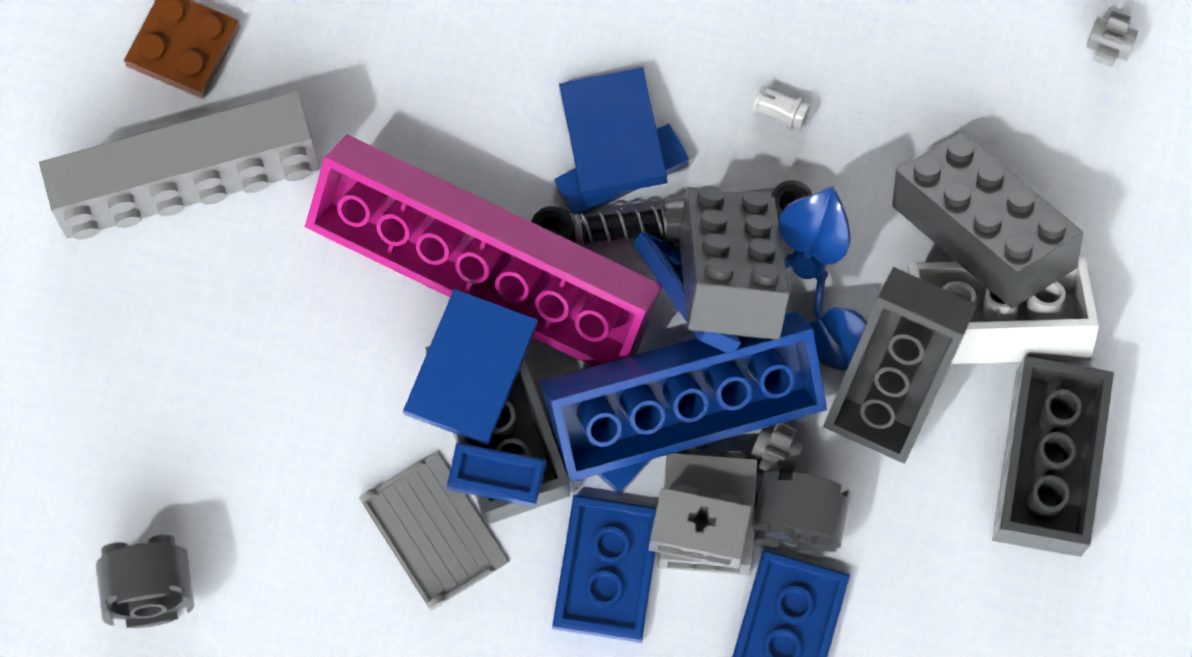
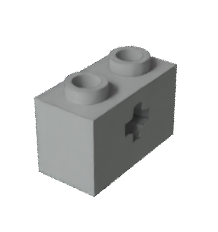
(722, 537)

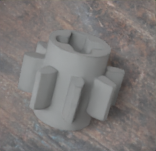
(1112, 38)
(777, 449)

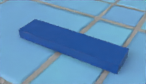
(667, 268)

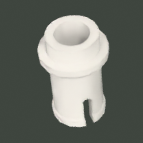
(781, 108)

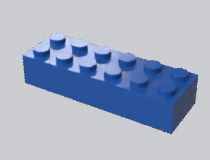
(681, 398)

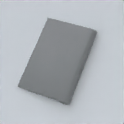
(433, 531)

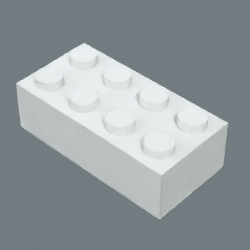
(1049, 326)

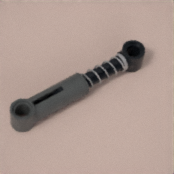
(655, 222)

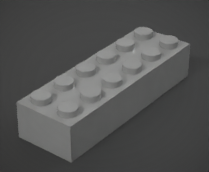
(179, 166)

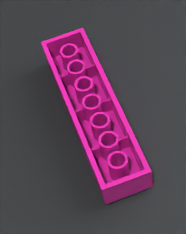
(476, 247)

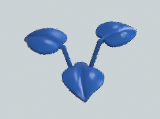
(821, 236)

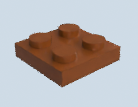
(182, 44)

